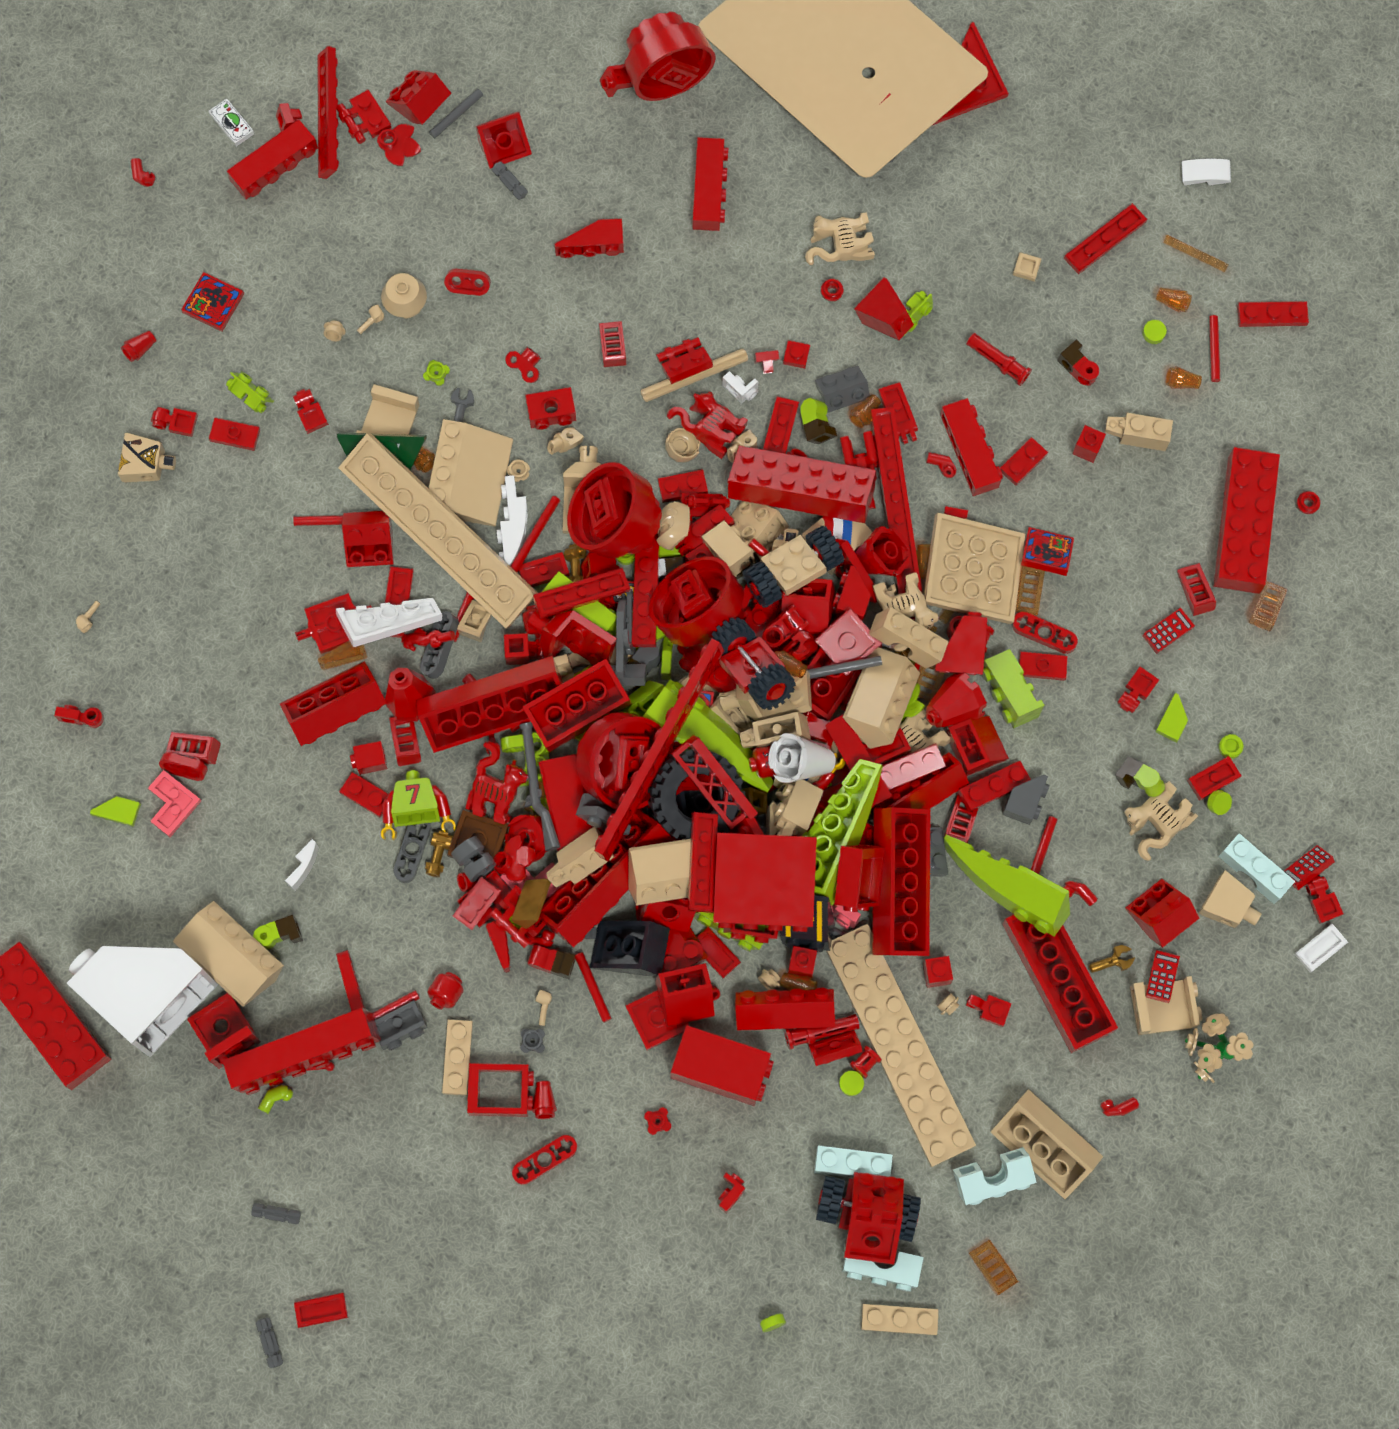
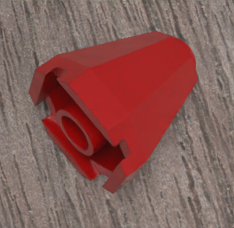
(884, 552)
(402, 692)
(956, 702)

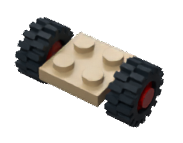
(793, 565)

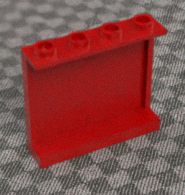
(764, 881)

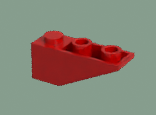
(600, 237)

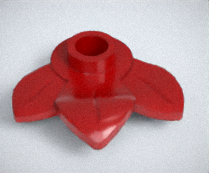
(402, 144)
(514, 859)

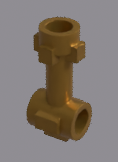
(574, 554)
(440, 842)

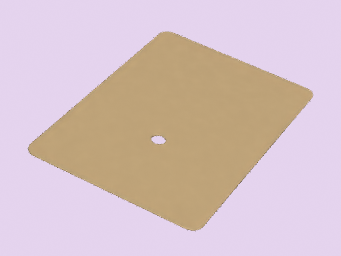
(813, 63)

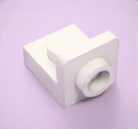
(737, 388)

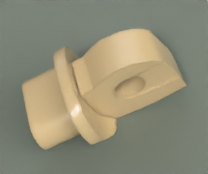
(746, 439)
(563, 443)

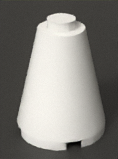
(799, 759)

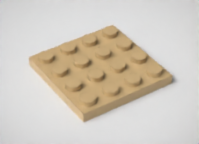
(974, 568)

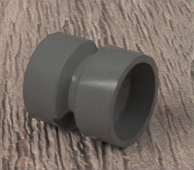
(467, 853)

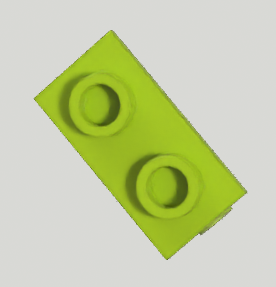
(920, 306)
(256, 396)

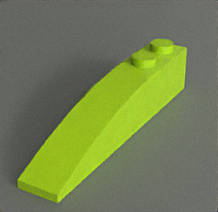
(711, 730)
(842, 823)
(1018, 890)

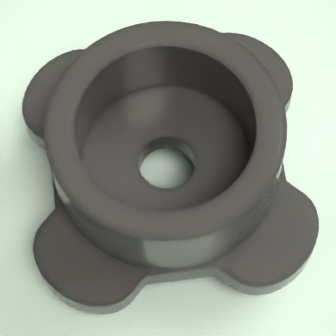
(537, 1046)

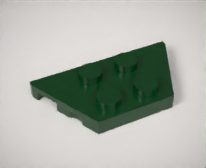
(403, 447)

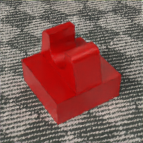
(287, 116)
(766, 359)

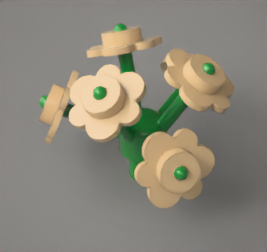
(1211, 1055)

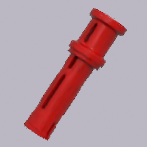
(1007, 364)
(810, 1035)

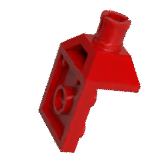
(574, 632)

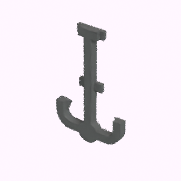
(627, 633)

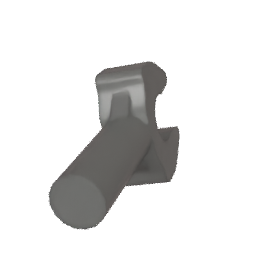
(460, 404)

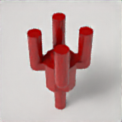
(863, 460)

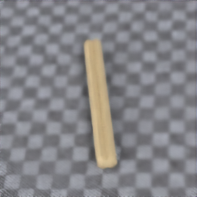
(720, 364)

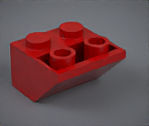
(418, 96)
(367, 539)
(852, 595)
(813, 604)
(976, 744)
(1163, 912)
(685, 995)

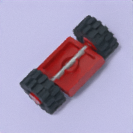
(753, 664)
(831, 1199)

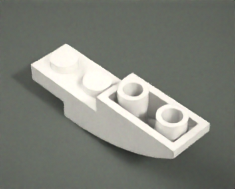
(513, 531)

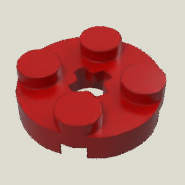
(533, 827)

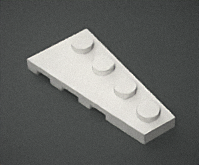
(376, 623)

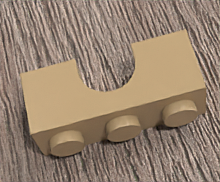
(894, 627)

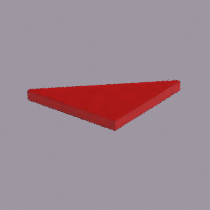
(990, 89)

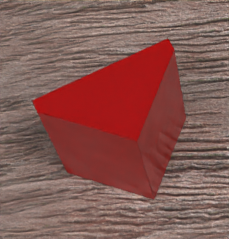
(503, 139)

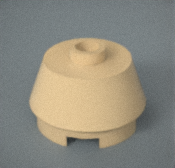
(403, 295)

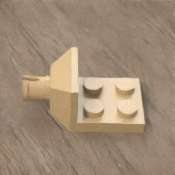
(575, 475)
(799, 701)

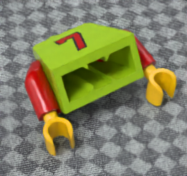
(414, 803)

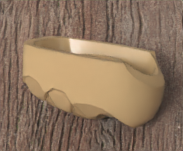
(673, 525)

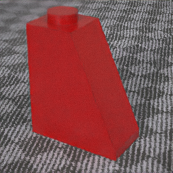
(884, 311)
(965, 647)

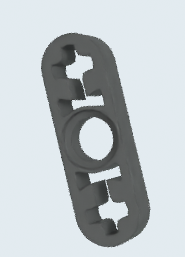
(439, 662)
(413, 868)

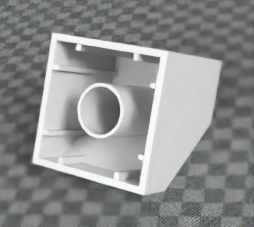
(141, 990)

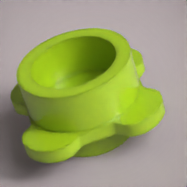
(434, 366)

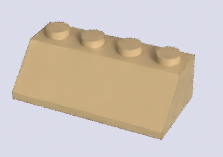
(881, 698)
(659, 871)
(228, 954)
(1053, 1146)

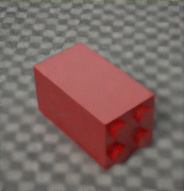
(721, 1066)

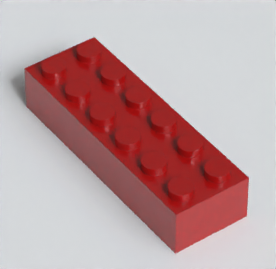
(801, 484)
(1246, 520)
(485, 704)
(580, 906)
(903, 911)
(1062, 983)
(48, 1018)
(302, 1051)

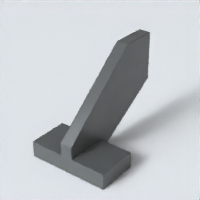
(626, 673)

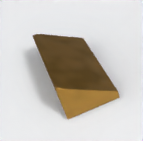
(531, 902)

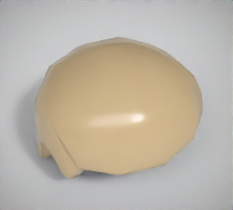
(682, 445)

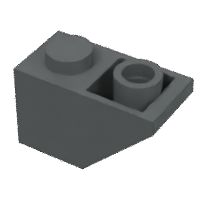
(1024, 800)

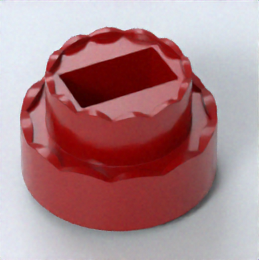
(667, 56)
(613, 512)
(696, 601)
(612, 753)

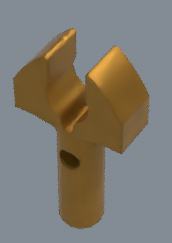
(1113, 960)

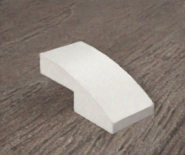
(1206, 170)
(306, 858)

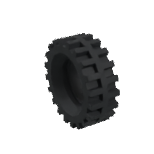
(664, 794)

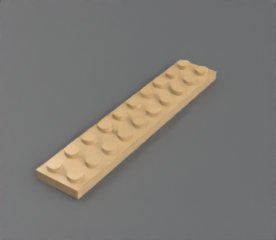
(438, 530)
(900, 1046)

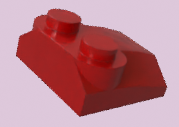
(683, 951)

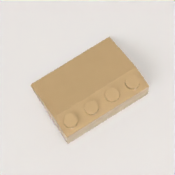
(470, 471)

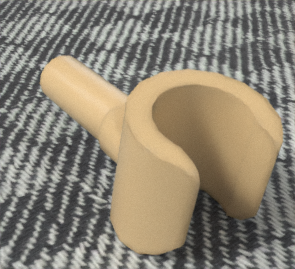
(376, 316)
(83, 622)
(543, 998)

